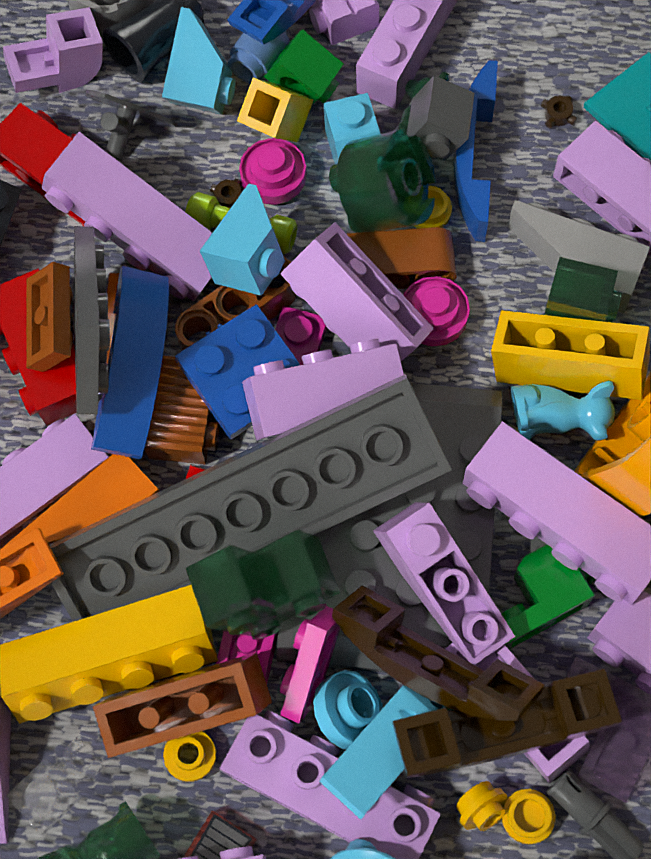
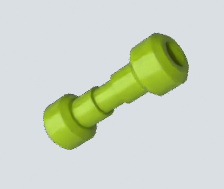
(209, 213)

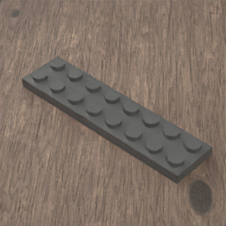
(288, 483)

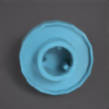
(345, 706)

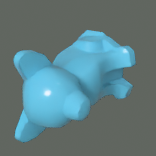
(553, 411)

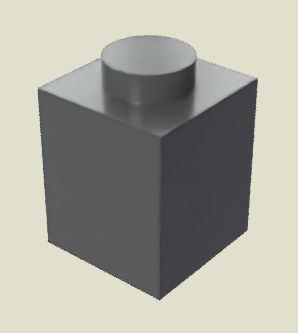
(441, 117)

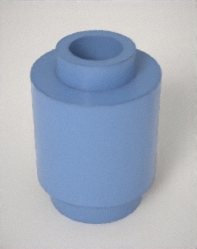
(253, 58)

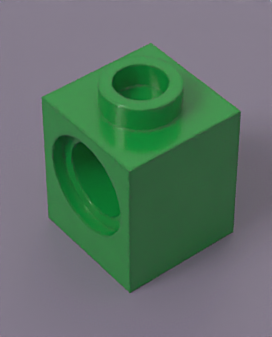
(306, 68)

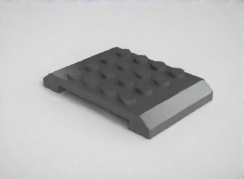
(462, 424)

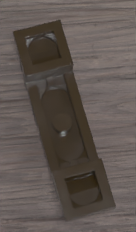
(429, 669)
(457, 740)

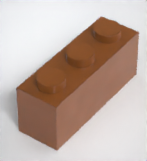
(182, 705)

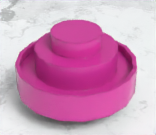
(275, 169)
(442, 305)

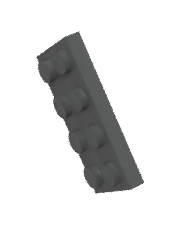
(90, 321)

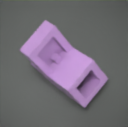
(65, 58)

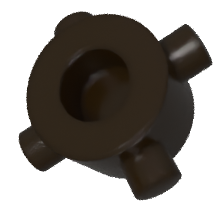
(558, 111)
(227, 191)

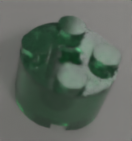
(384, 181)

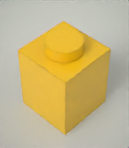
(275, 110)

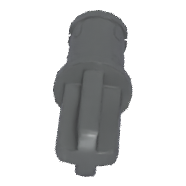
(595, 816)

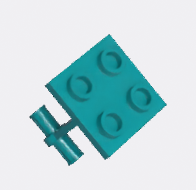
(626, 106)

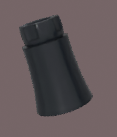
(147, 36)

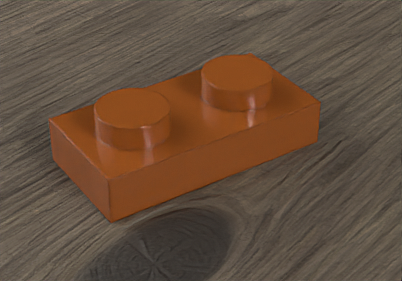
(48, 317)

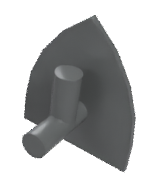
(122, 122)

